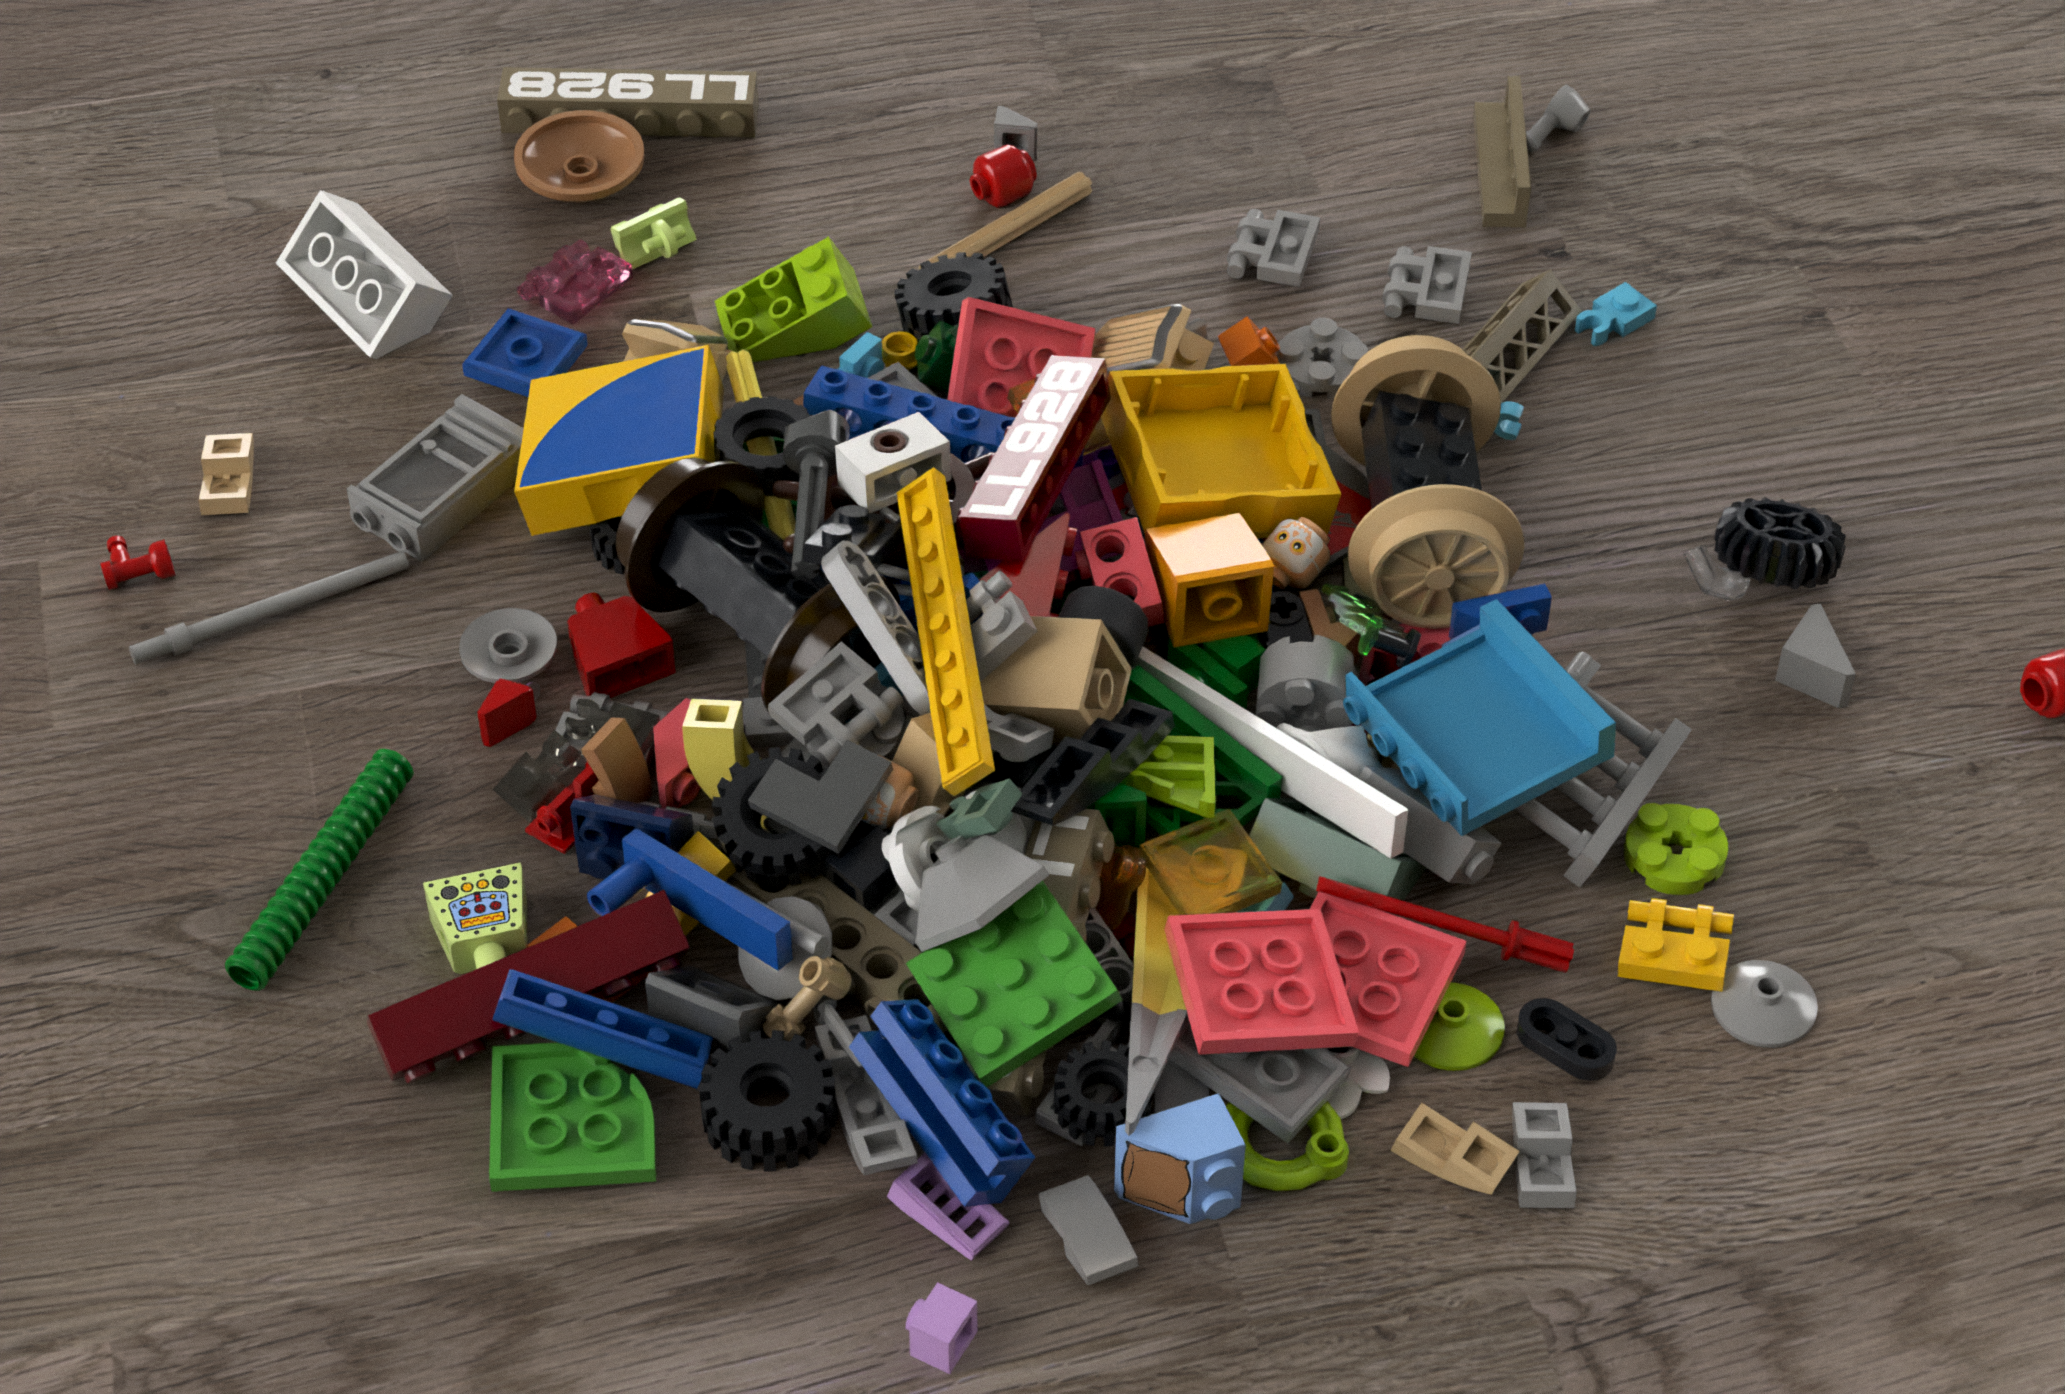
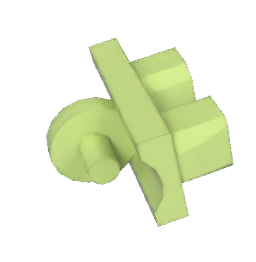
(654, 233)

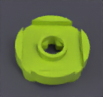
(1679, 824)

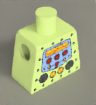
(479, 915)

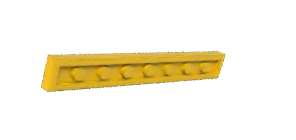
(945, 633)

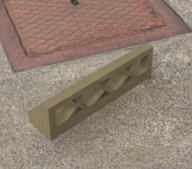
(1503, 159)
(1510, 322)

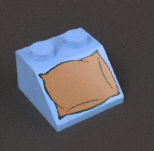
(1182, 1162)

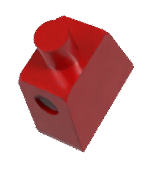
(618, 645)

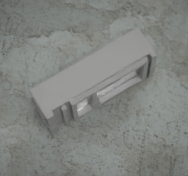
(439, 479)

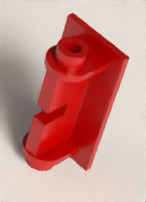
(554, 821)

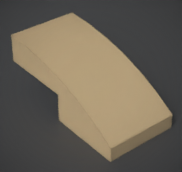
(227, 474)
(1463, 1157)

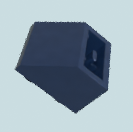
(605, 821)

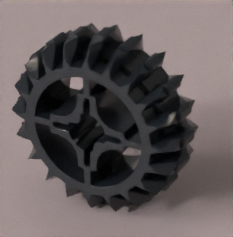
(1779, 543)

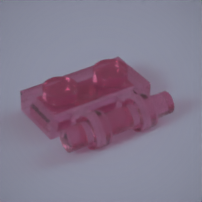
(576, 280)

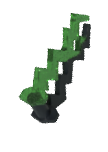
(1372, 624)

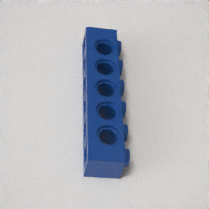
(874, 404)

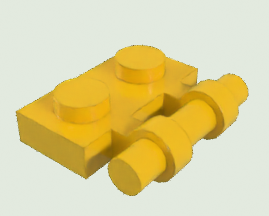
(1674, 956)

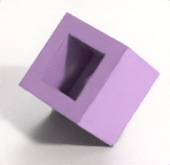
(942, 1327)

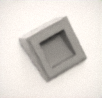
(1015, 130)

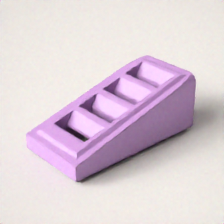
(921, 1208)

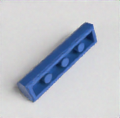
(603, 1028)

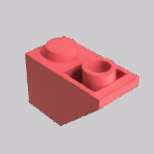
(674, 775)

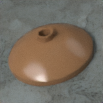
(579, 156)

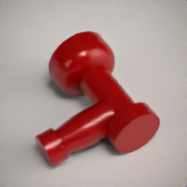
(123, 568)

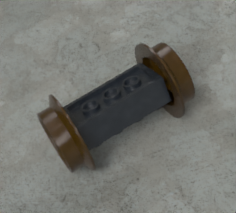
(702, 539)

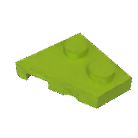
(1179, 774)

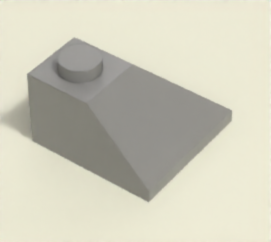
(971, 887)

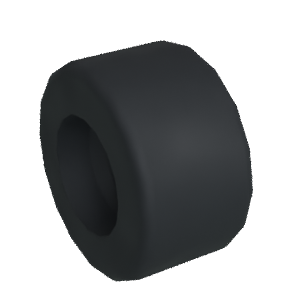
(1117, 611)

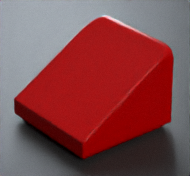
(506, 711)

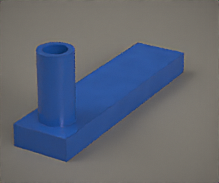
(698, 895)

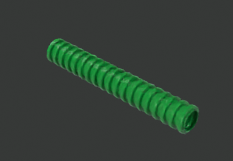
(319, 870)

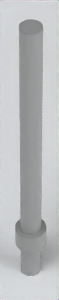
(181, 638)

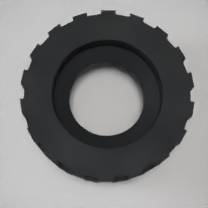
(752, 420)

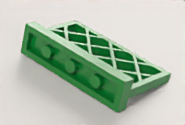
(1236, 768)

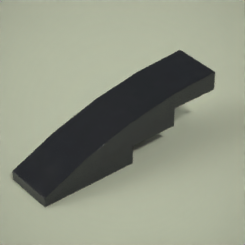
(1095, 764)

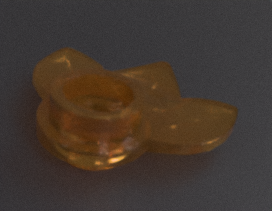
(1117, 883)

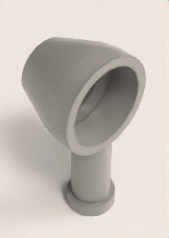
(1564, 111)

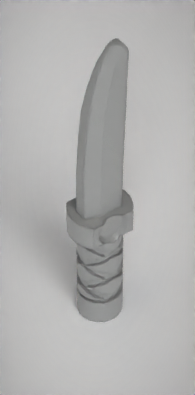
(825, 1014)

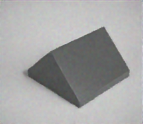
(707, 1004)

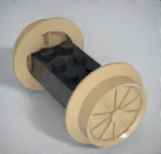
(1432, 535)

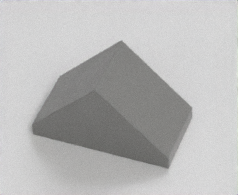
(1816, 661)

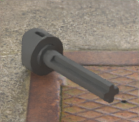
(811, 454)

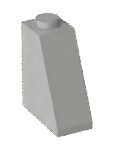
(1431, 840)

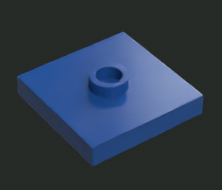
(523, 350)

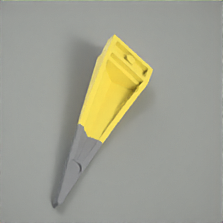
(1156, 1000)

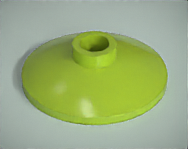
(1468, 1038)

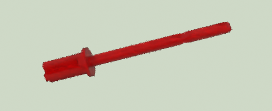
(1515, 942)

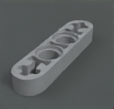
(879, 619)

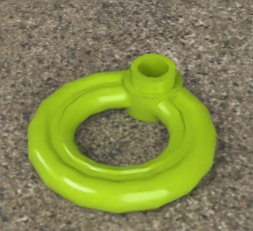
(1305, 1169)

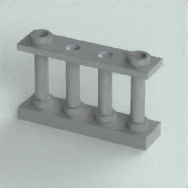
(1631, 779)

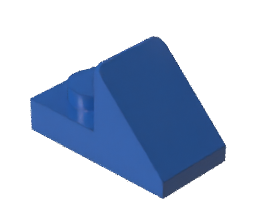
(1527, 605)

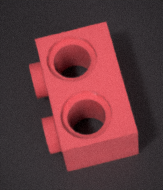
(1129, 574)

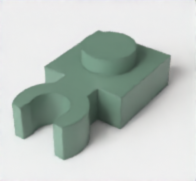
(984, 813)

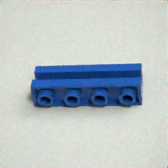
(942, 1103)

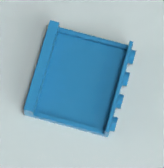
(1483, 722)

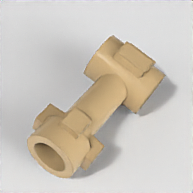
(820, 979)

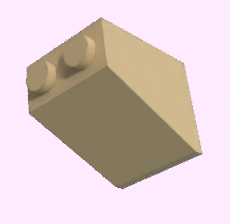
(1061, 677)

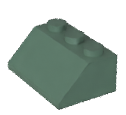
(1309, 846)

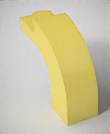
(715, 742)

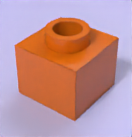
(1249, 345)

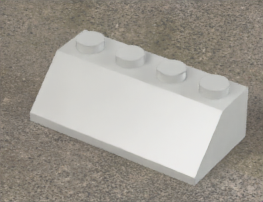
(362, 276)

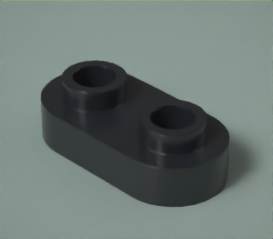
(1568, 1039)

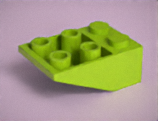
(796, 306)

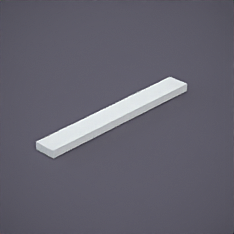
(1305, 773)

